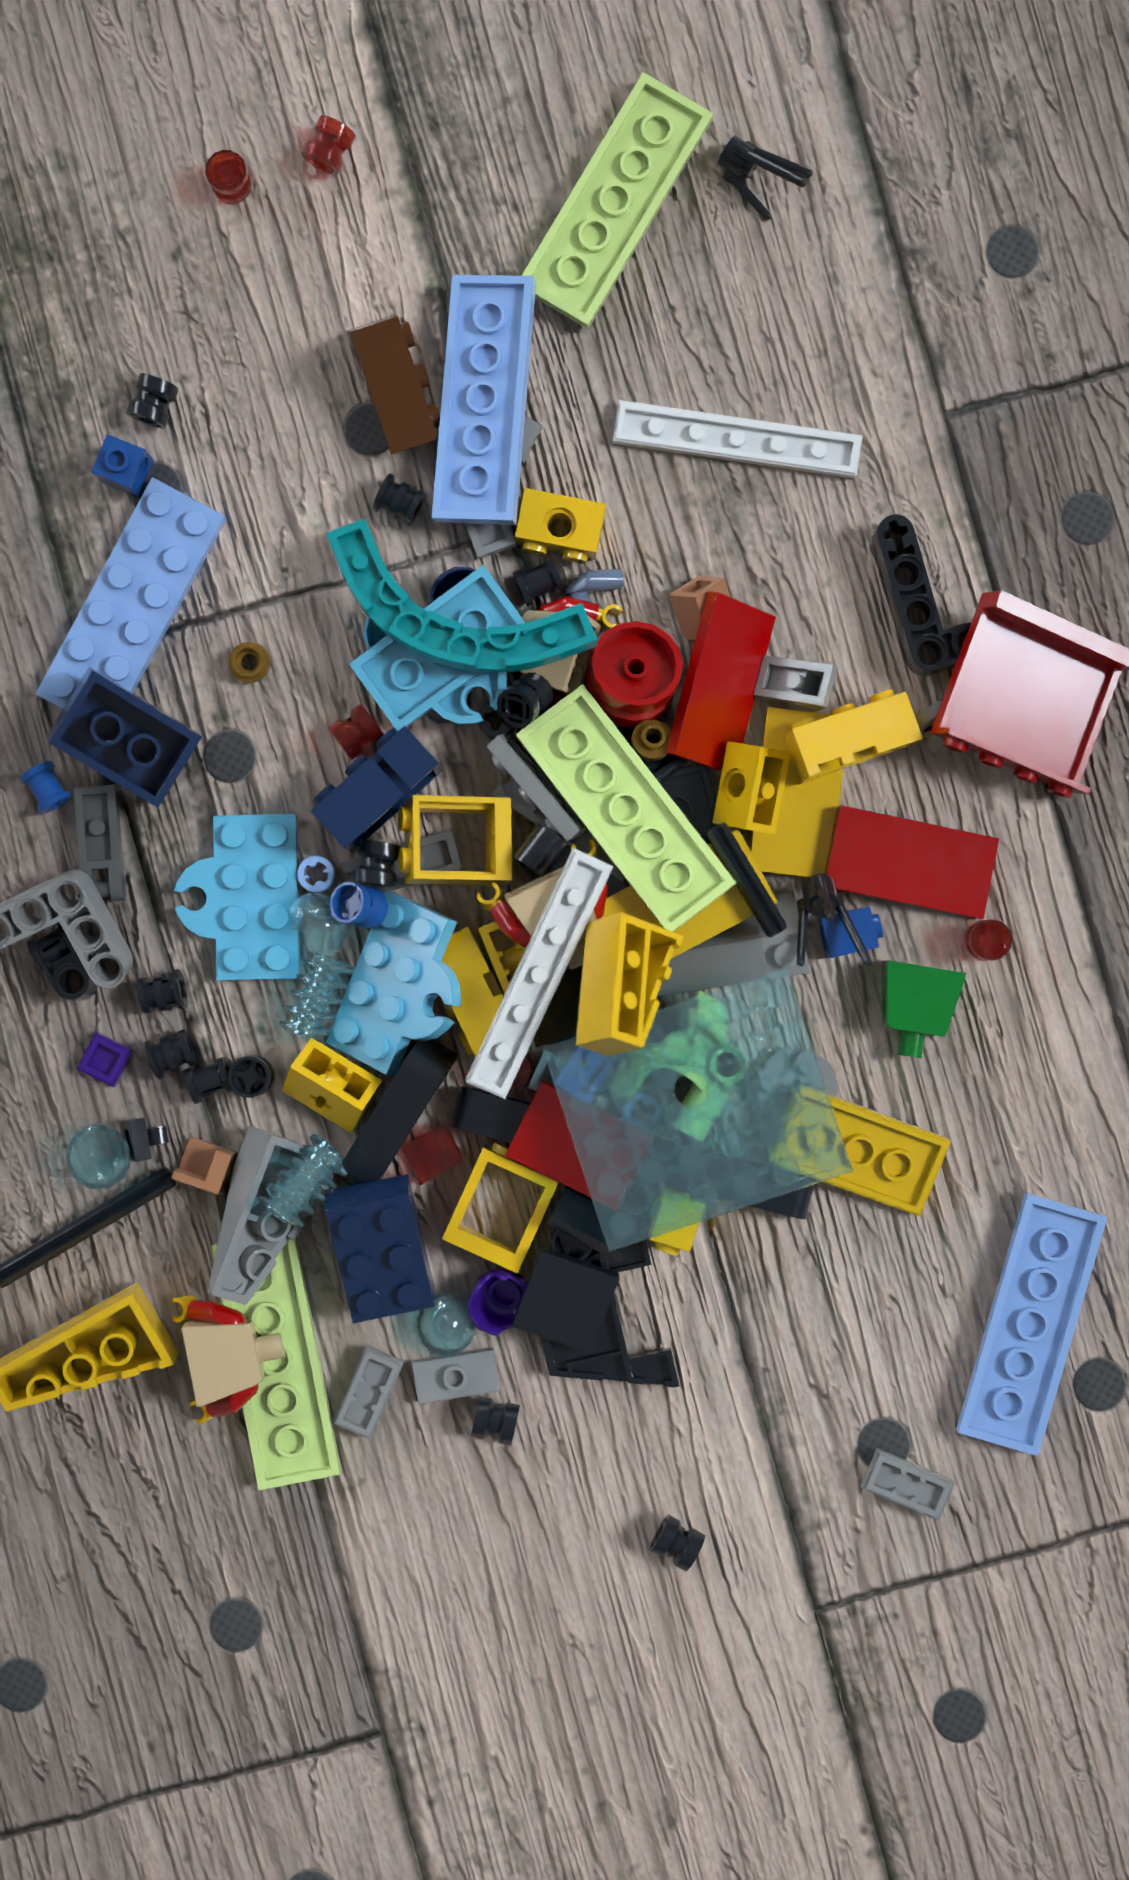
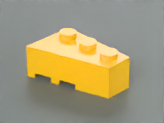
(852, 735)
(620, 982)
(478, 988)

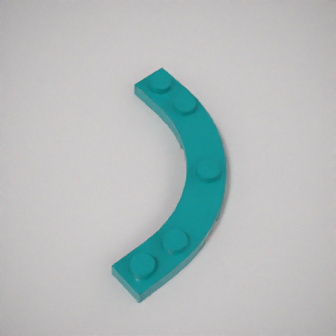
(445, 639)

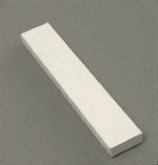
(737, 439)
(539, 973)

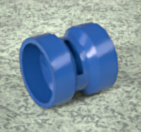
(358, 905)

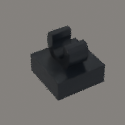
(141, 1138)

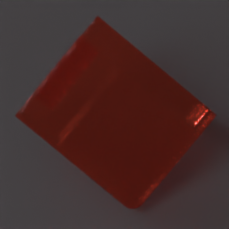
(433, 1153)

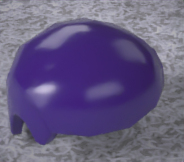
(495, 1300)

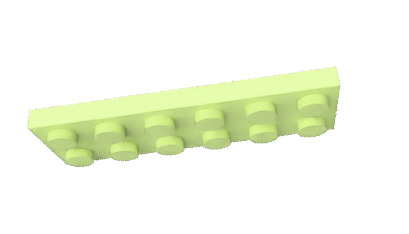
(616, 199)
(626, 809)
(290, 1413)

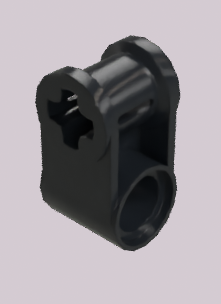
(59, 961)

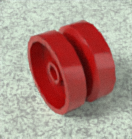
(634, 673)

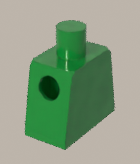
(918, 1002)

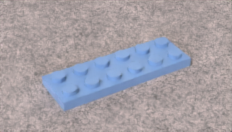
(484, 399)
(136, 592)
(1031, 1324)

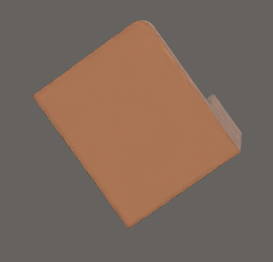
(690, 600)
(205, 1166)

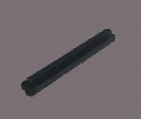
(85, 1226)

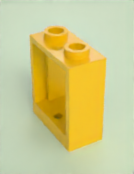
(497, 839)
(481, 1244)

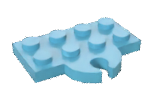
(412, 685)
(248, 896)
(396, 986)

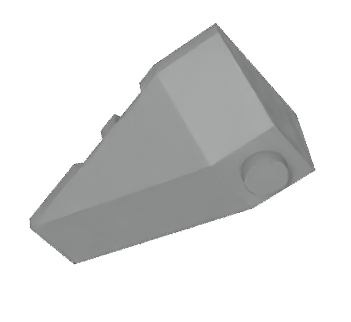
(738, 955)
(249, 1232)

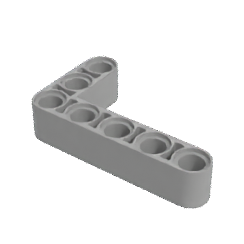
(70, 914)

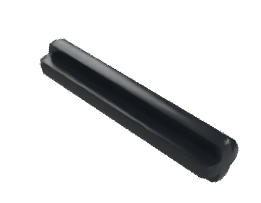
(746, 880)

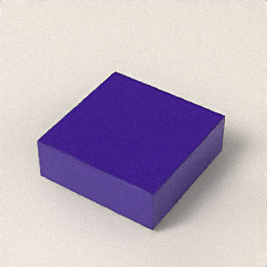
(105, 1059)

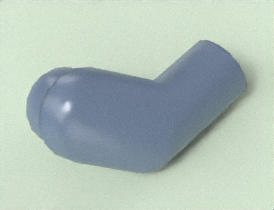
(594, 580)

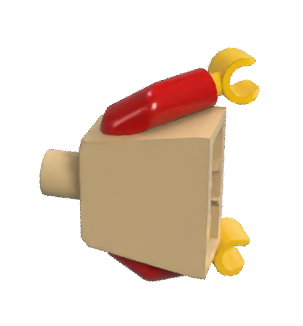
(569, 672)
(526, 904)
(223, 1355)

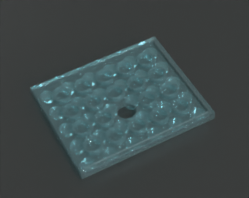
(749, 1140)

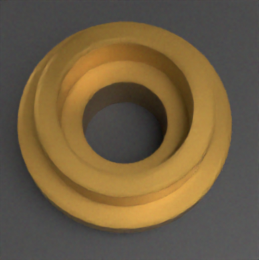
(244, 650)
(646, 749)

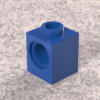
(122, 465)
(836, 939)

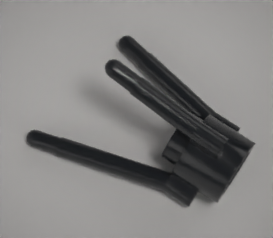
(742, 159)
(822, 901)

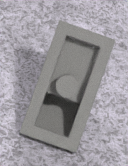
(795, 682)

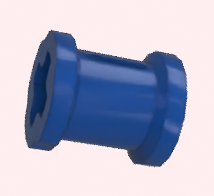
(45, 787)

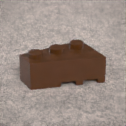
(396, 383)

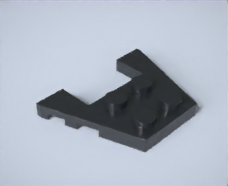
(609, 1355)

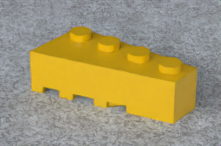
(94, 1347)

